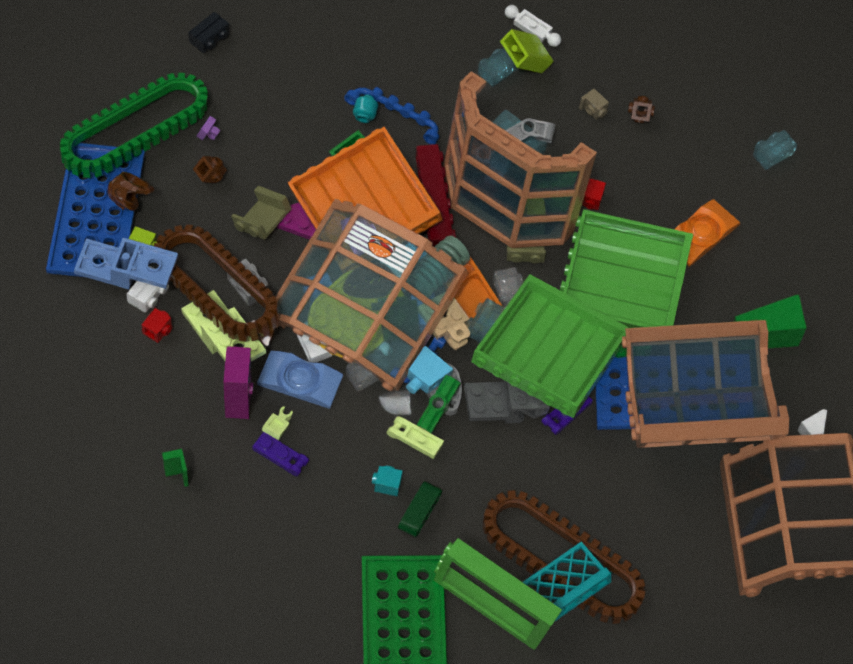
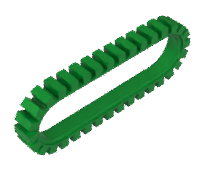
(143, 140)

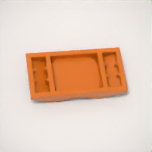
(709, 227)
(474, 290)

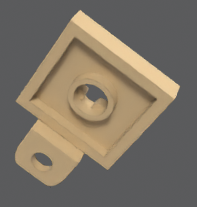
(453, 326)

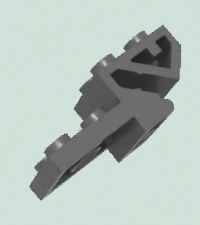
(501, 402)

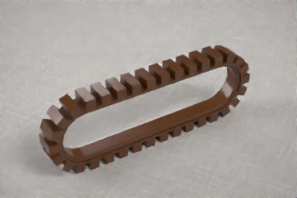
(235, 270)
(561, 528)

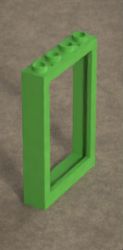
(503, 584)

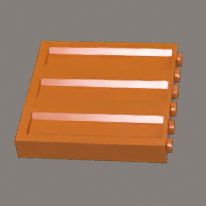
(371, 175)

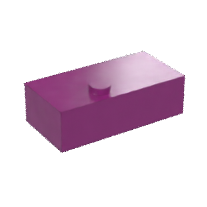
(237, 382)

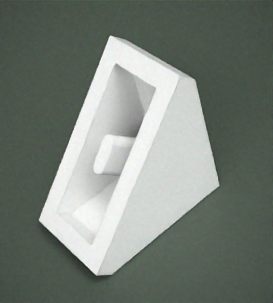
(813, 424)

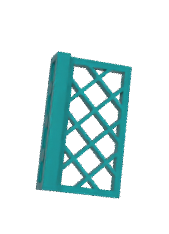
(578, 593)

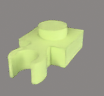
(277, 425)

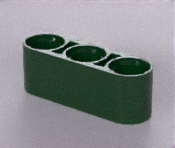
(420, 509)

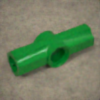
(444, 393)

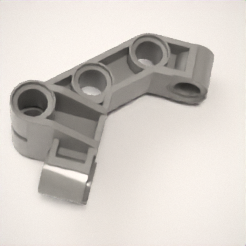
(540, 130)

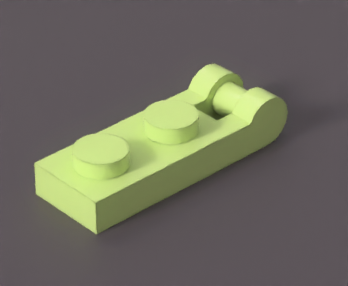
(415, 437)

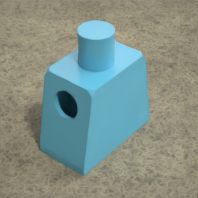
(427, 372)

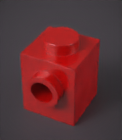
(593, 194)
(157, 325)

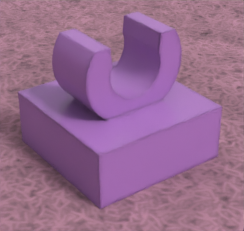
(208, 129)

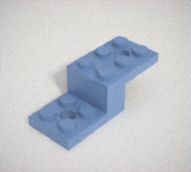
(126, 263)

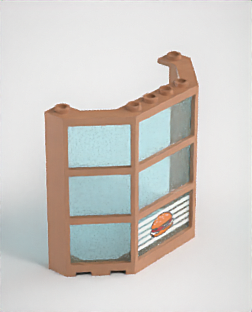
(369, 291)

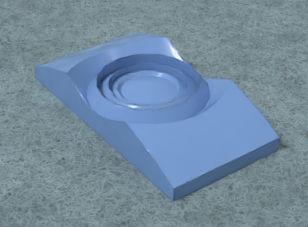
(300, 378)

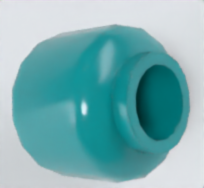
(365, 108)

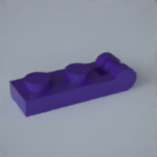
(564, 420)
(280, 454)

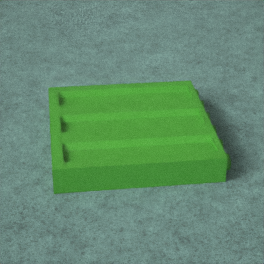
(627, 269)
(550, 346)

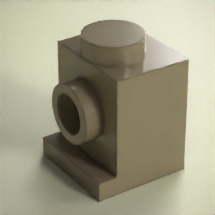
(594, 104)

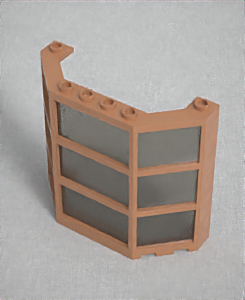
(790, 509)

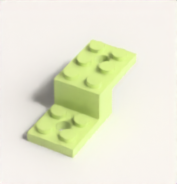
(212, 336)

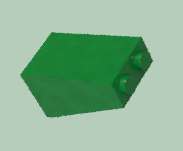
(783, 321)

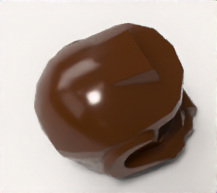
(125, 187)

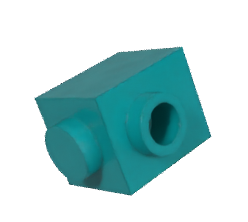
(387, 480)

